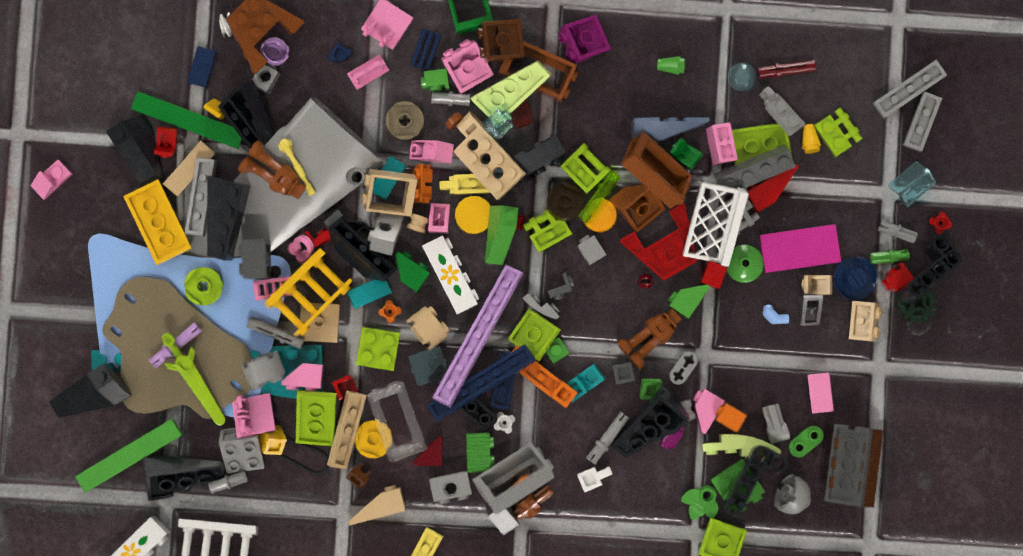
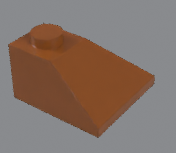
(637, 205)

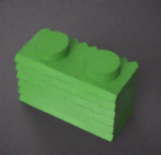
(479, 452)

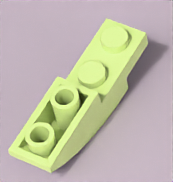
(732, 442)

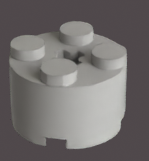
(263, 369)

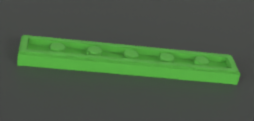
(129, 455)

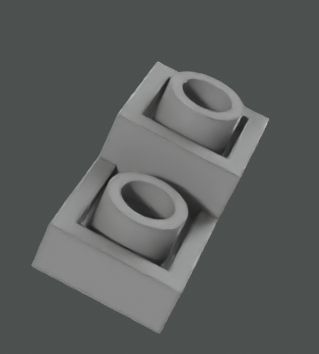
(547, 310)

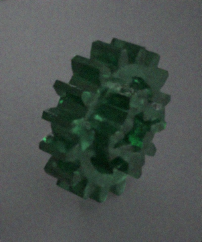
(922, 308)

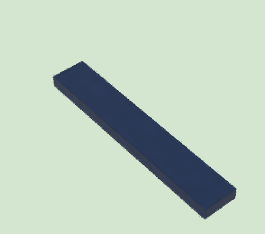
(484, 381)

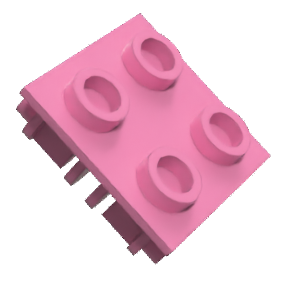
(253, 415)

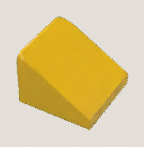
(212, 107)

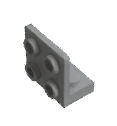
(240, 453)

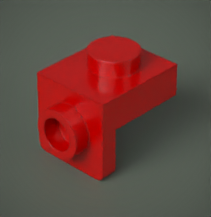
(166, 142)

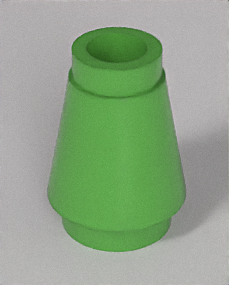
(672, 65)

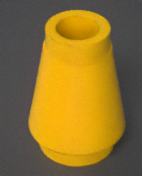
(810, 139)

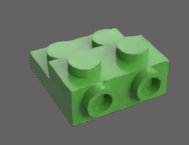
(725, 480)

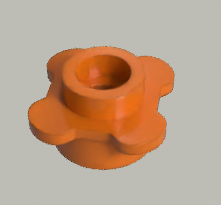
(390, 306)

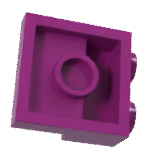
(583, 39)

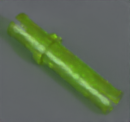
(603, 190)

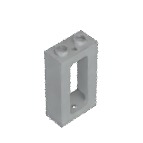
(509, 468)

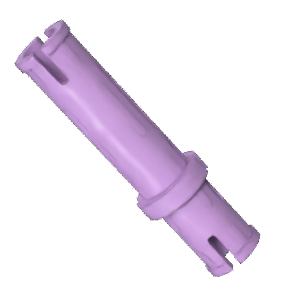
(180, 341)

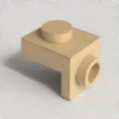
(817, 284)

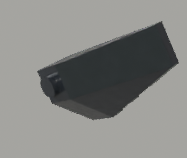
(656, 419)

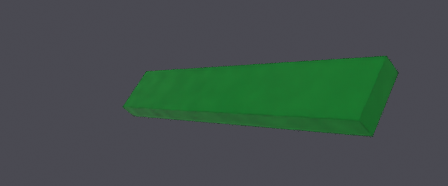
(186, 120)

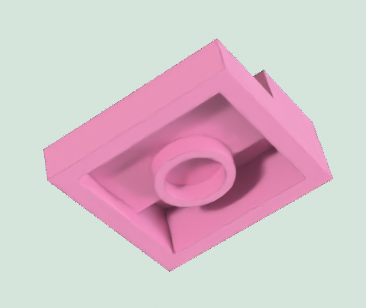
(466, 65)

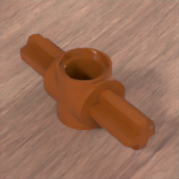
(531, 504)

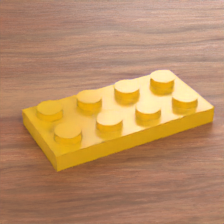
(157, 222)

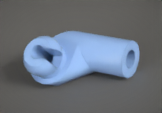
(771, 315)

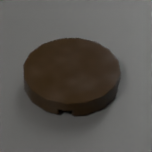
(564, 202)

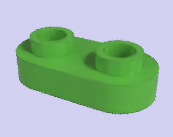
(804, 438)

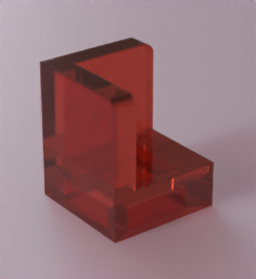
(522, 116)

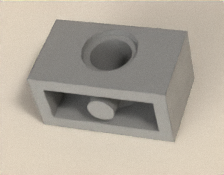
(385, 233)
(439, 483)

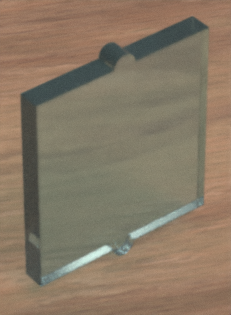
(425, 363)

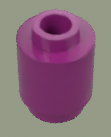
(671, 441)

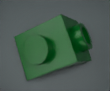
(685, 154)

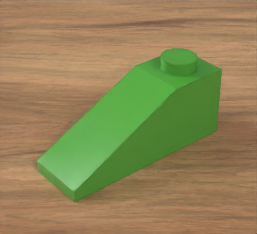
(500, 233)

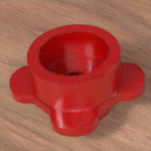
(946, 223)

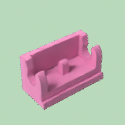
(721, 144)
(820, 392)

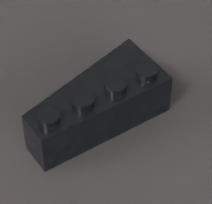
(224, 215)

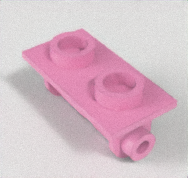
(368, 72)

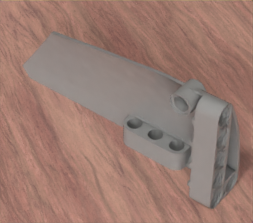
(330, 159)

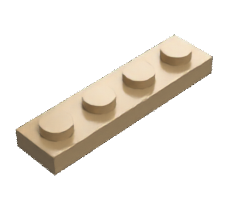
(346, 430)

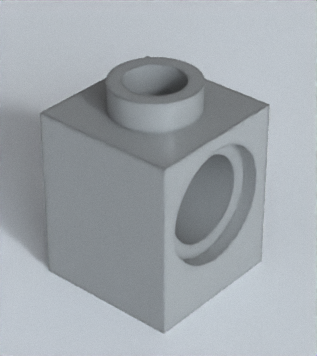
(268, 85)
(591, 249)

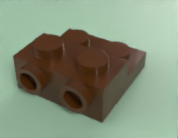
(501, 40)

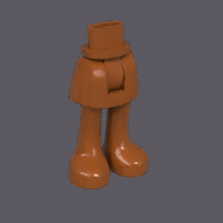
(285, 179)
(660, 327)

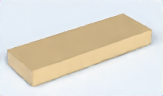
(185, 171)

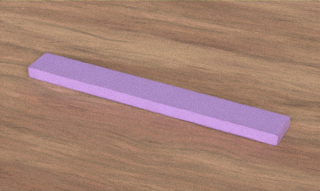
(477, 336)

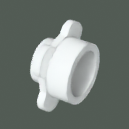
(499, 424)

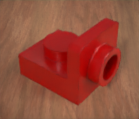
(322, 238)

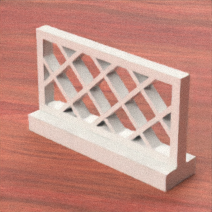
(731, 228)

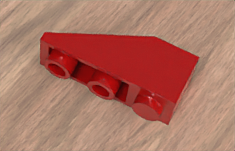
(769, 191)

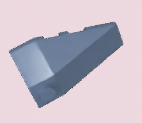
(665, 129)

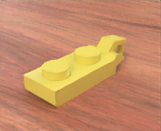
(463, 185)

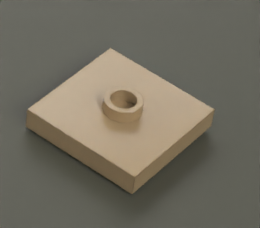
(324, 326)

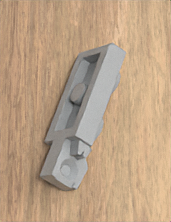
(781, 111)

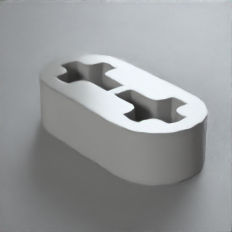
(686, 371)

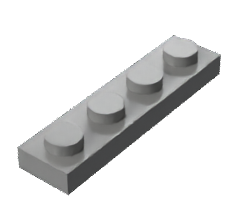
(909, 89)
(197, 212)

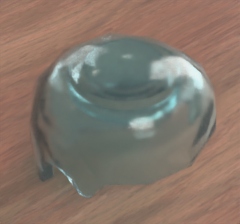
(742, 76)

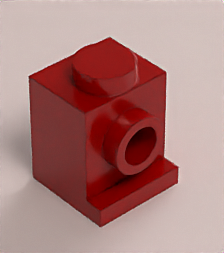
(896, 278)

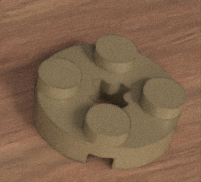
(397, 112)

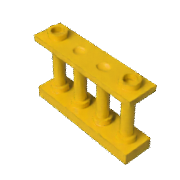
(290, 288)

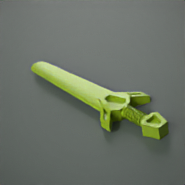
(189, 372)

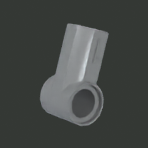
(776, 428)

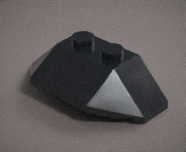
(352, 243)

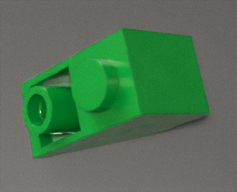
(411, 273)

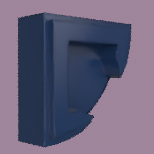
(339, 53)

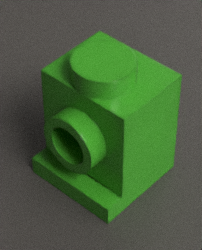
(435, 80)

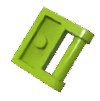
(581, 173)

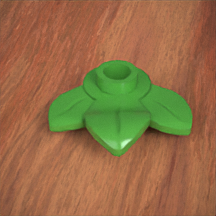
(698, 504)

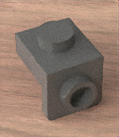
(559, 292)

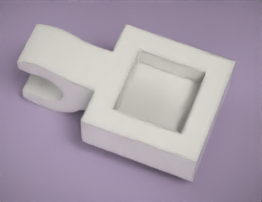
(591, 478)

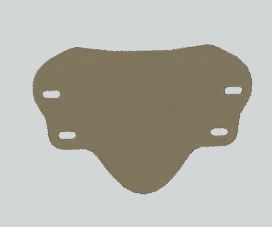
(142, 324)

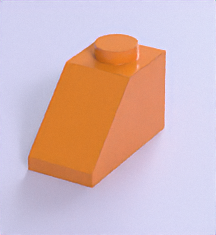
(730, 417)

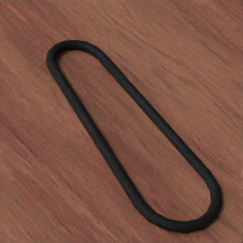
(311, 448)

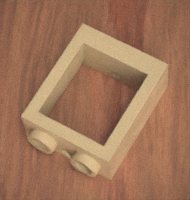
(408, 198)

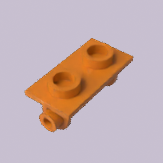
(423, 174)

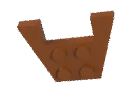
(252, 21)

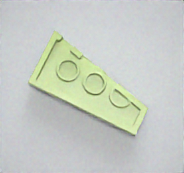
(512, 90)

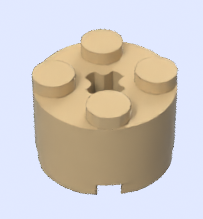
(427, 327)

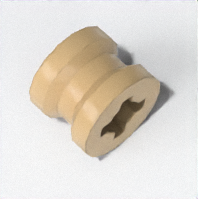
(418, 223)

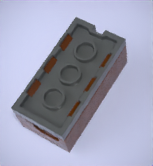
(854, 465)

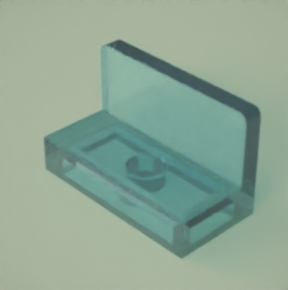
(912, 183)

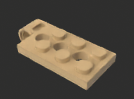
(473, 129)

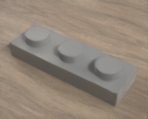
(922, 121)

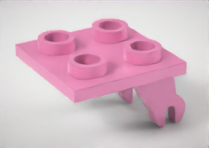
(386, 24)

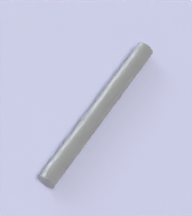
(180, 199)

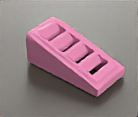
(257, 291)

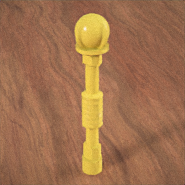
(286, 146)

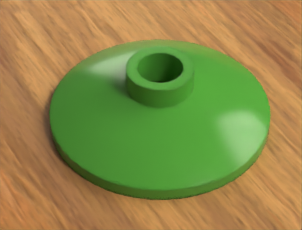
(752, 271)

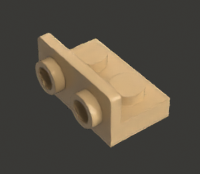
(865, 321)

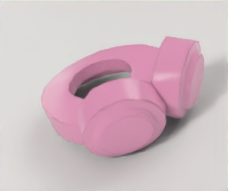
(295, 248)

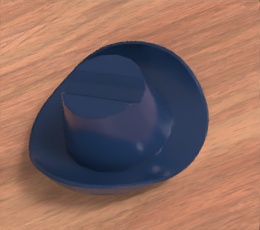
(855, 278)

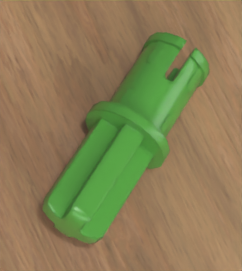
(890, 256)

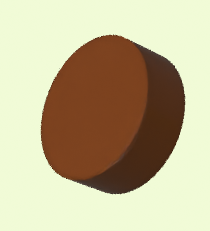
(454, 120)

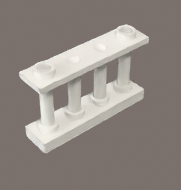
(208, 529)

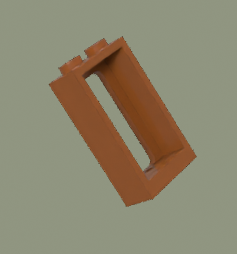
(551, 60)
(678, 180)

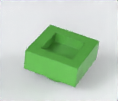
(557, 350)
(649, 387)

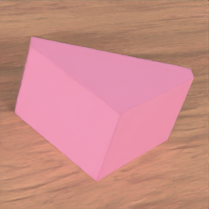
(439, 218)

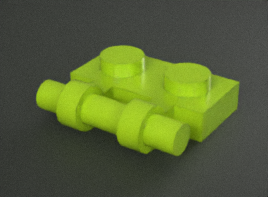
(832, 134)
(550, 234)

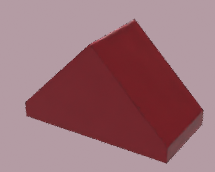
(433, 455)

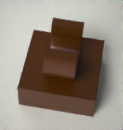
(357, 477)

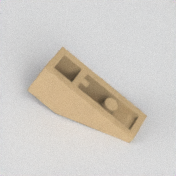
(386, 503)

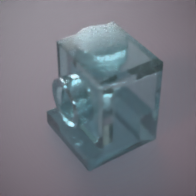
(495, 128)

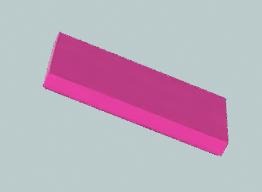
(800, 248)

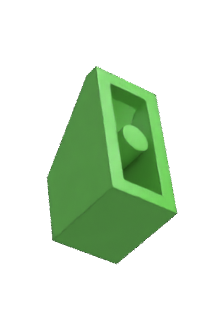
(687, 299)

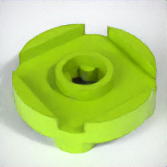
(203, 275)

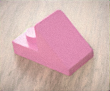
(51, 179)

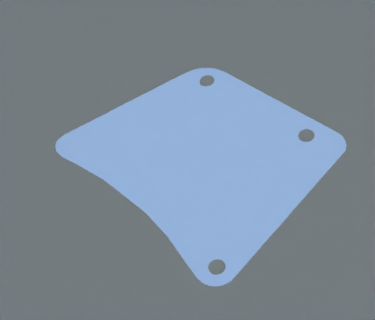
(118, 261)

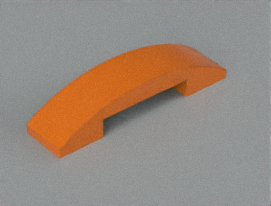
(548, 383)

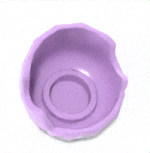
(274, 51)

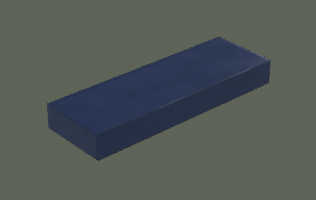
(502, 392)

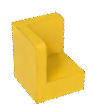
(272, 441)

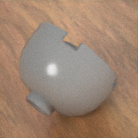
(793, 496)

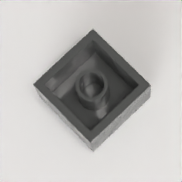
(255, 259)

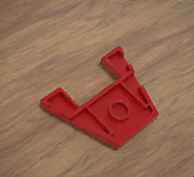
(665, 255)

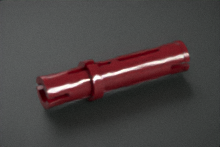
(786, 69)

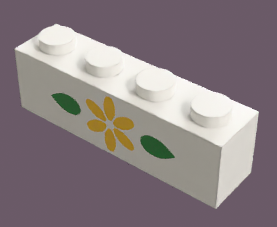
(448, 271)
(145, 539)

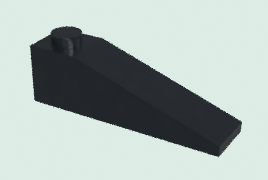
(136, 145)
(94, 391)
(172, 474)

